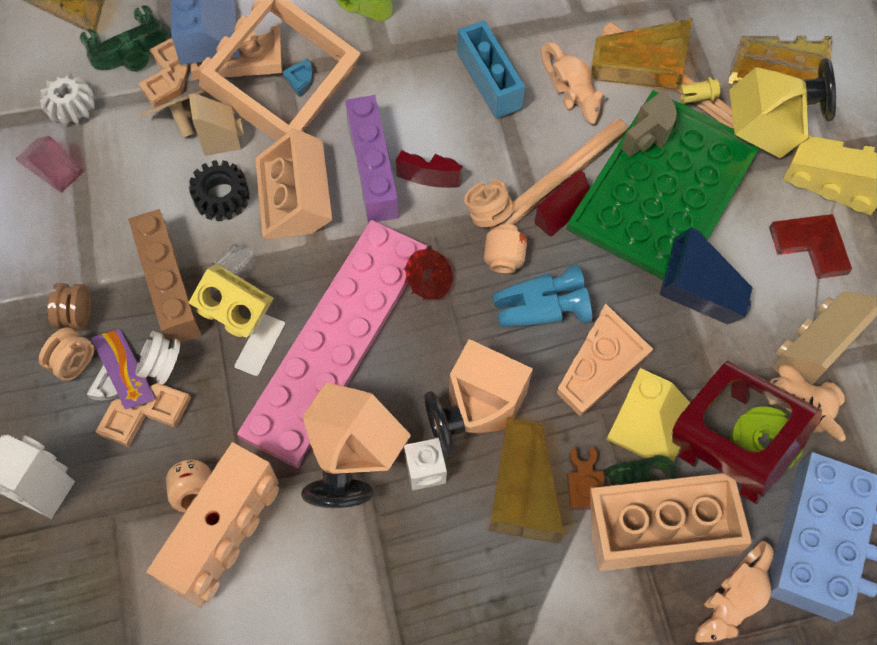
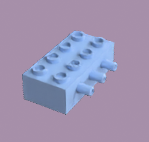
(826, 538)

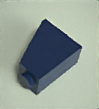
(705, 279)

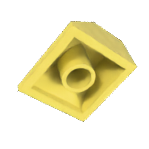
(649, 417)

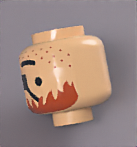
(505, 249)

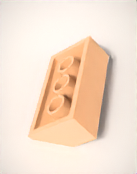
(667, 522)

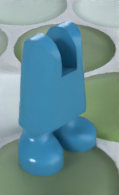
(539, 302)

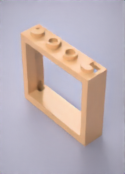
(248, 107)

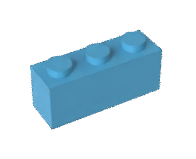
(490, 69)

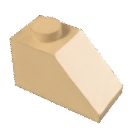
(215, 125)

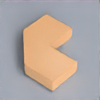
(170, 80)
(123, 424)

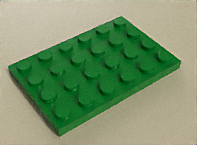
(663, 191)

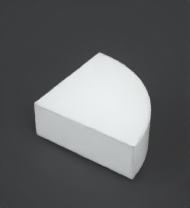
(102, 387)

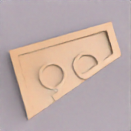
(257, 54)
(602, 362)

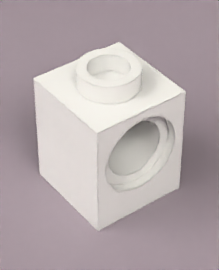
(425, 464)

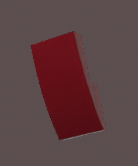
(438, 172)

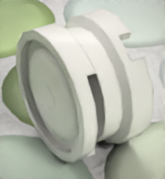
(158, 357)

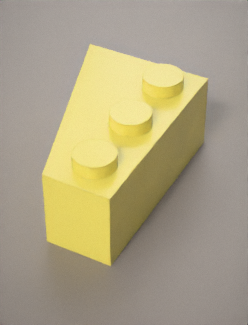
(836, 172)

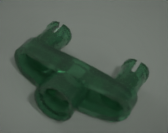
(127, 48)

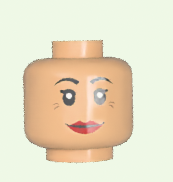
(185, 482)

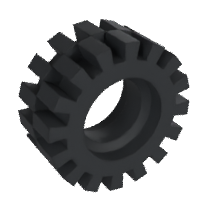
(217, 175)

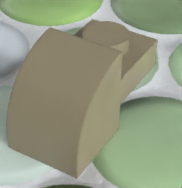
(652, 125)

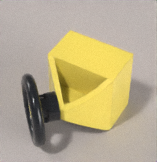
(772, 106)

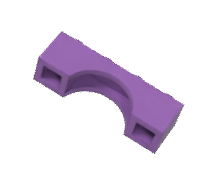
(372, 159)

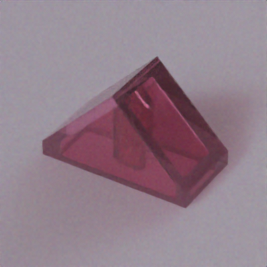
(50, 163)

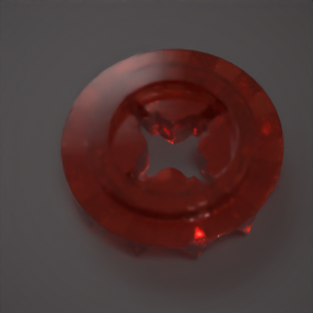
(440, 277)

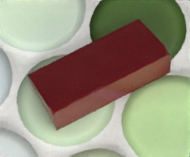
(561, 204)

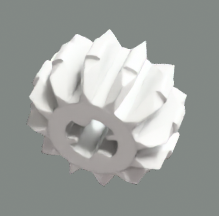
(67, 99)

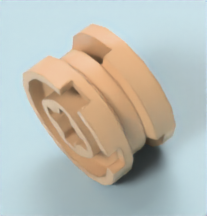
(489, 203)
(66, 354)

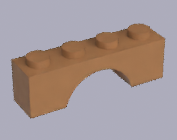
(164, 277)

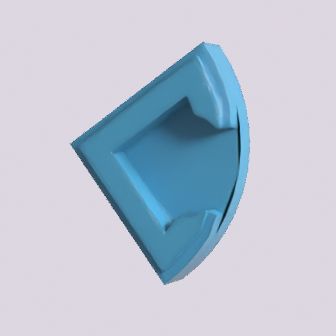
(299, 76)

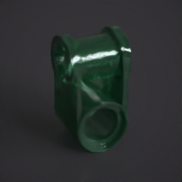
(639, 470)

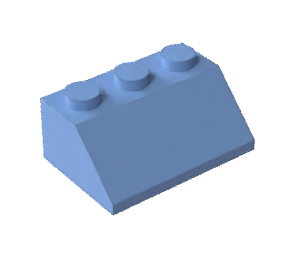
(200, 27)

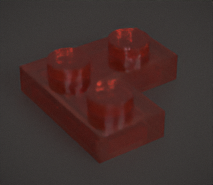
(819, 237)

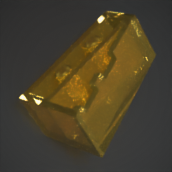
(791, 57)

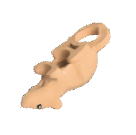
(574, 79)
(744, 595)

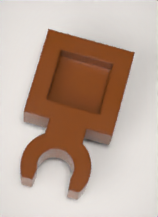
(582, 480)

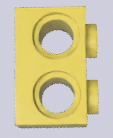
(234, 293)

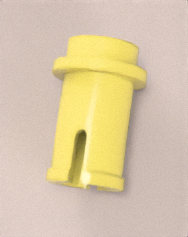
(700, 91)

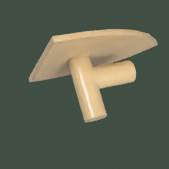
(180, 113)

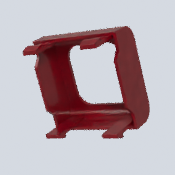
(752, 469)

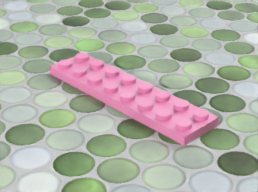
(331, 341)

